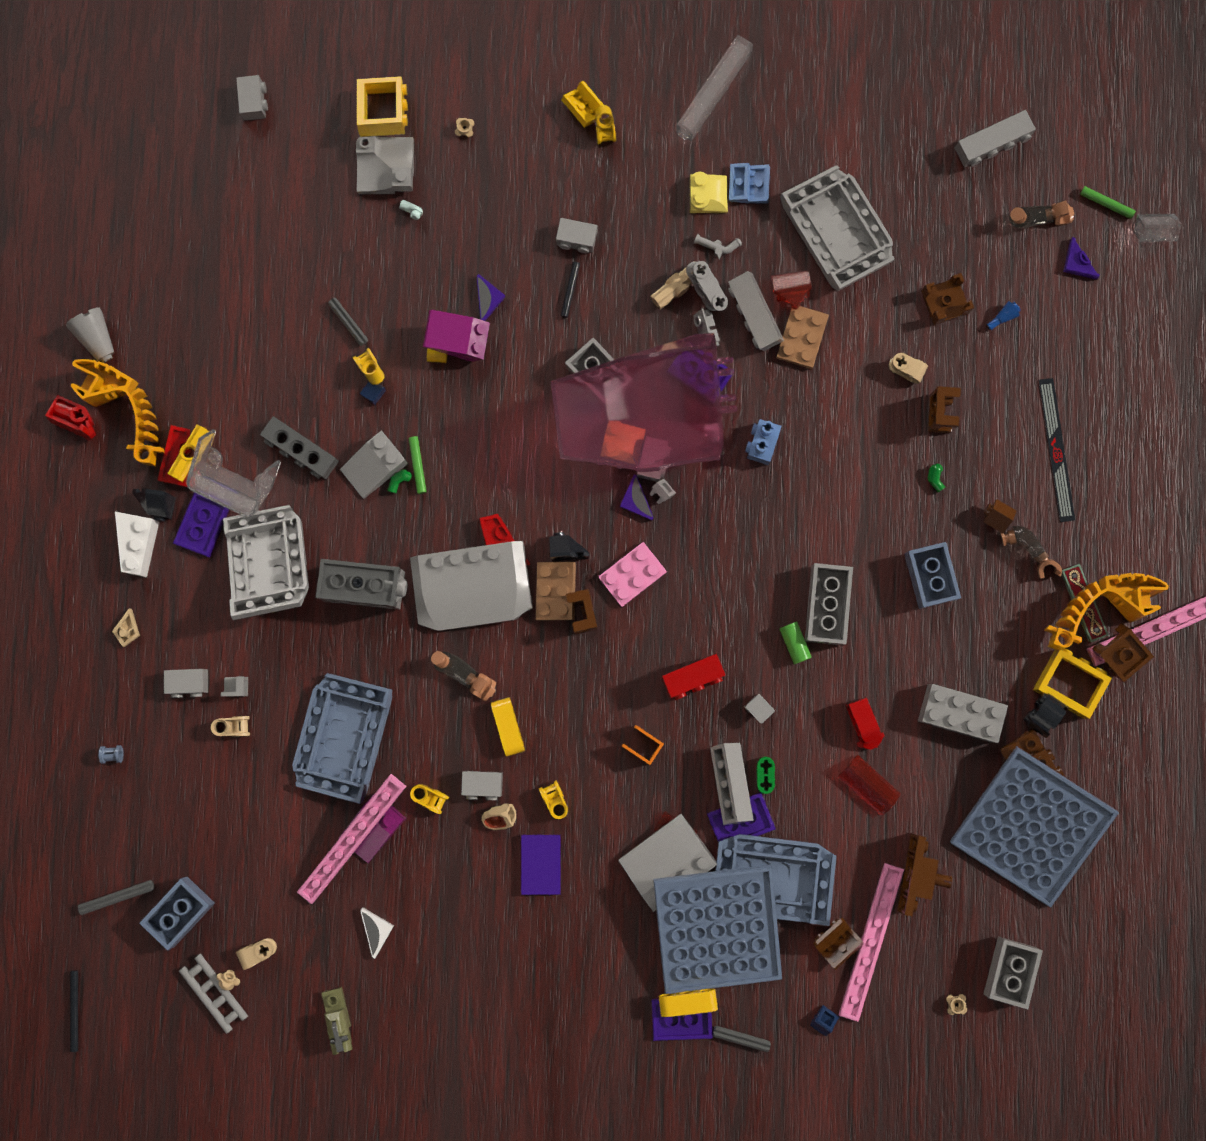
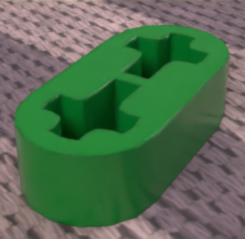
(770, 775)

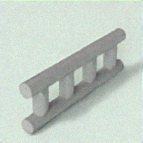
(201, 993)

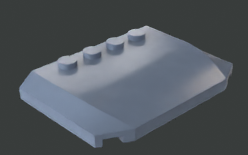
(341, 737)
(800, 873)

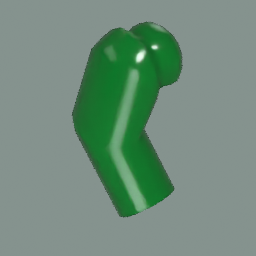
(934, 476)
(397, 478)

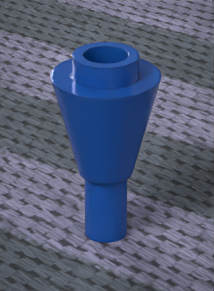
(1007, 313)

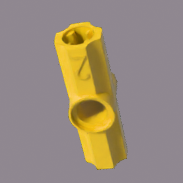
(182, 464)

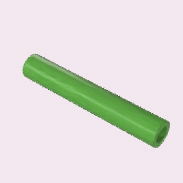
(1107, 202)
(417, 465)

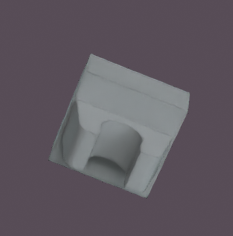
(663, 489)

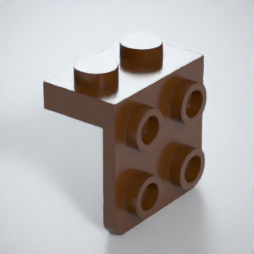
(837, 943)

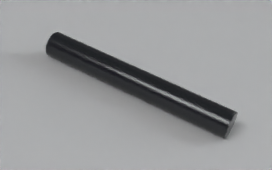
(570, 289)

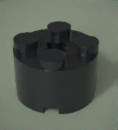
(1046, 714)

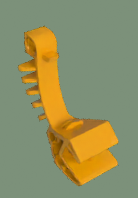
(107, 384)
(1126, 592)

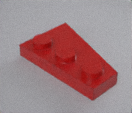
(176, 439)
(495, 531)

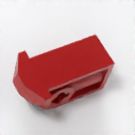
(71, 417)
(865, 724)

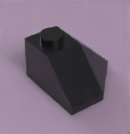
(156, 503)
(566, 548)

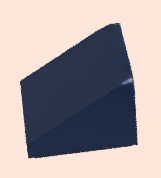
(373, 392)
(824, 1021)

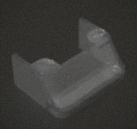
(224, 486)

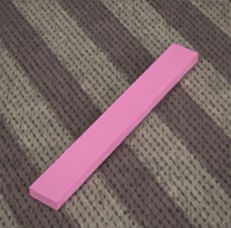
(1162, 625)
(351, 838)
(872, 938)

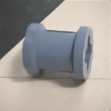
(111, 754)

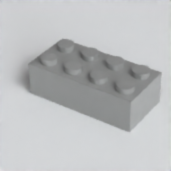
(828, 604)
(962, 713)

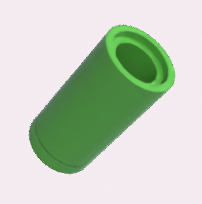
(795, 642)

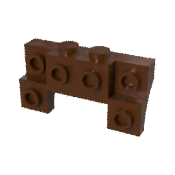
(1032, 745)

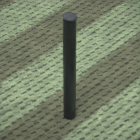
(74, 1011)

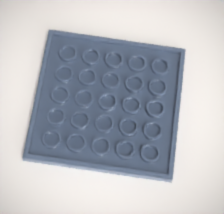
(1034, 826)
(718, 929)

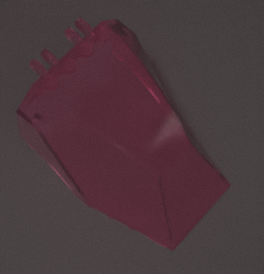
(646, 407)

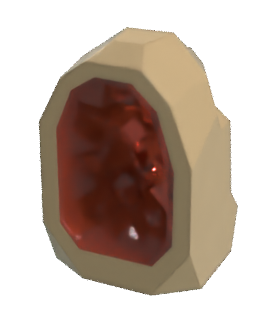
(499, 817)

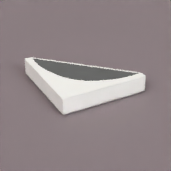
(376, 930)

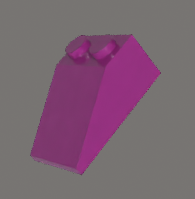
(456, 335)
(379, 834)

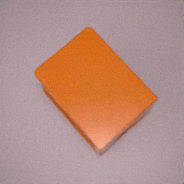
(651, 737)

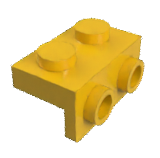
(582, 104)

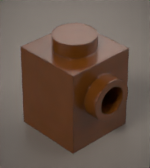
(999, 515)

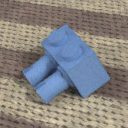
(763, 442)

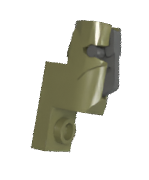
(337, 1020)

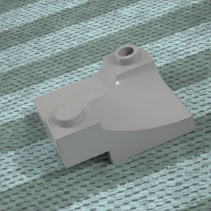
(385, 164)

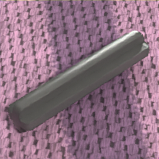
(348, 321)
(741, 1038)

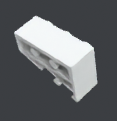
(135, 542)

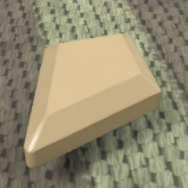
(126, 629)

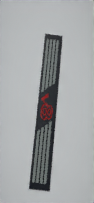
(1056, 450)

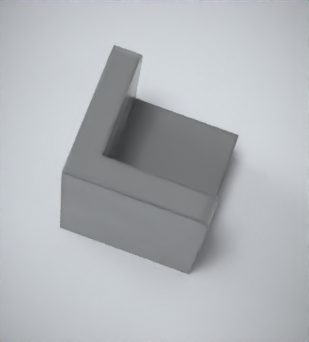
(235, 686)
(759, 708)

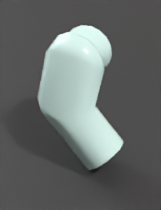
(414, 210)

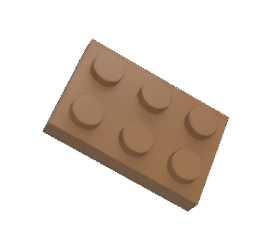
(802, 337)
(553, 584)

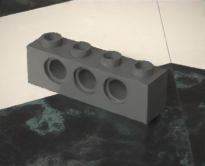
(276, 429)

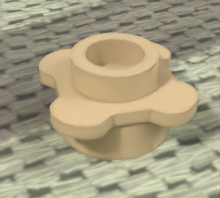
(461, 122)
(227, 980)
(961, 1008)

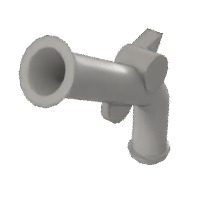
(716, 246)

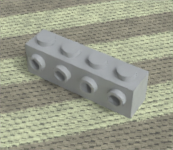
(995, 138)
(755, 310)
(731, 783)

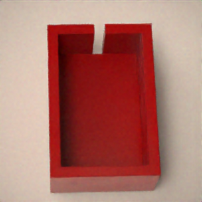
(693, 677)

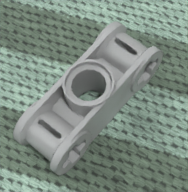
(706, 286)

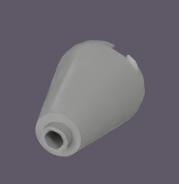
(92, 334)

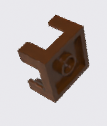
(946, 300)
(938, 399)
(581, 597)
(1124, 653)

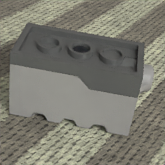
(361, 584)

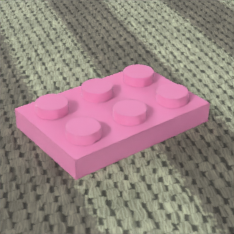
(632, 574)

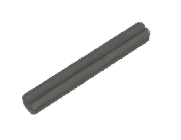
(116, 897)

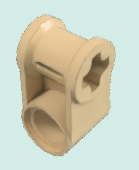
(910, 368)
(234, 726)
(255, 954)

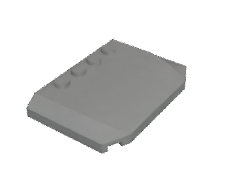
(838, 227)
(266, 562)
(471, 586)

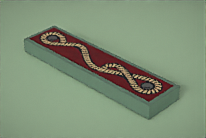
(1091, 620)

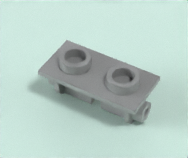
(703, 321)

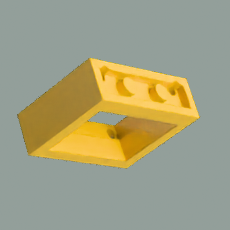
(384, 126)
(1084, 712)

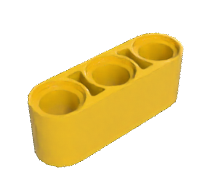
(507, 726)
(688, 1002)

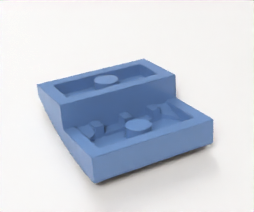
(749, 183)

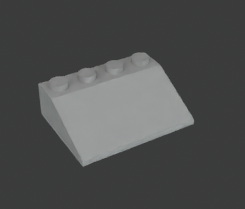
(666, 853)

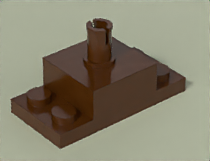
(919, 876)

